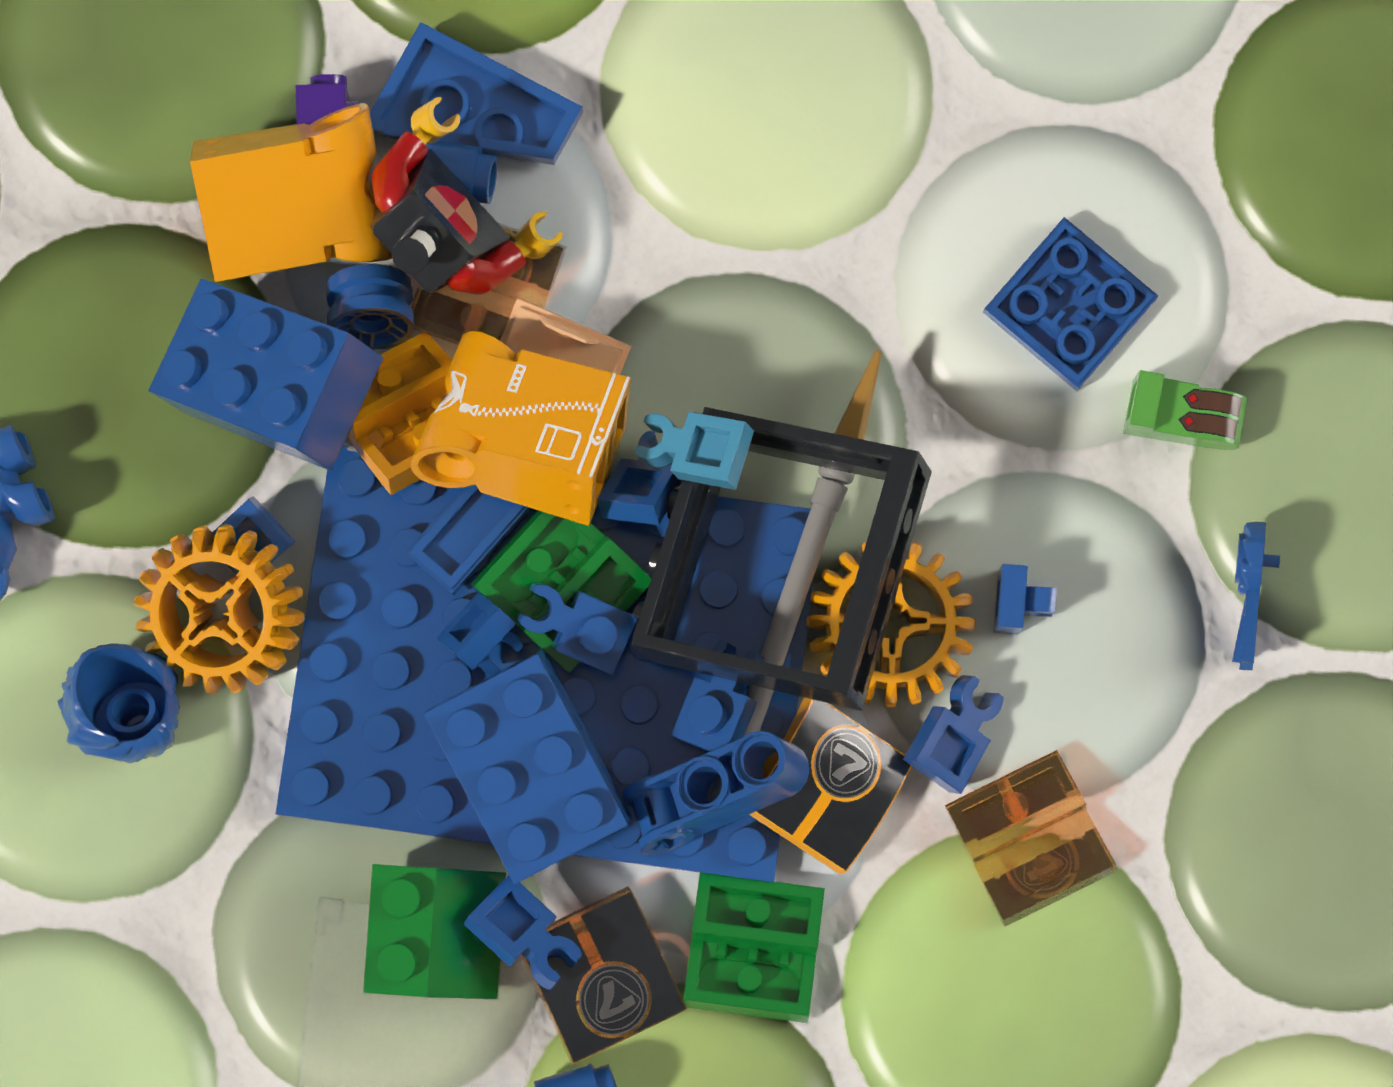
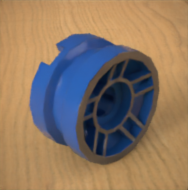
(371, 304)

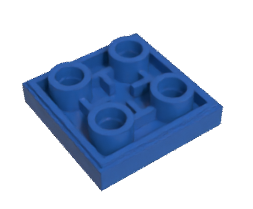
(1070, 304)

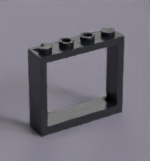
(874, 589)

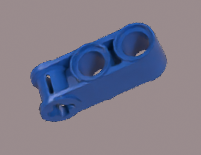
(675, 805)

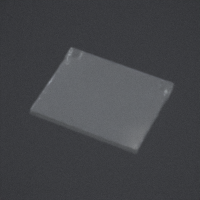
(405, 1039)

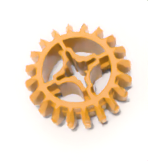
(198, 594)
(920, 625)

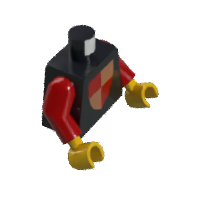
(437, 224)

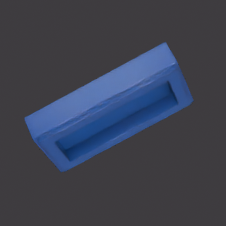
(464, 536)

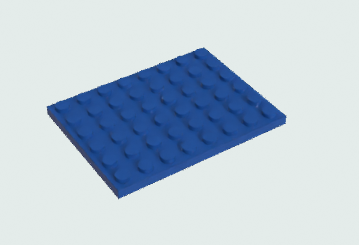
(375, 667)

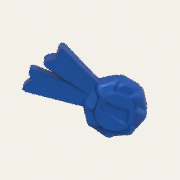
(1248, 576)

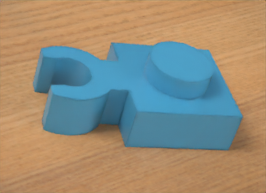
(704, 451)

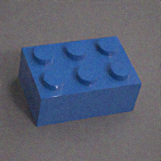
(266, 373)
(528, 766)

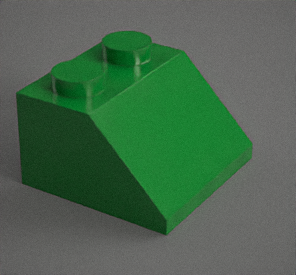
(420, 935)

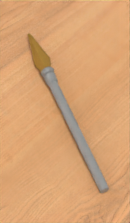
(825, 502)

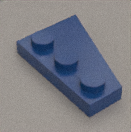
(495, 104)

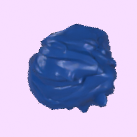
(120, 703)

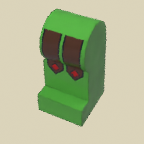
(1184, 412)

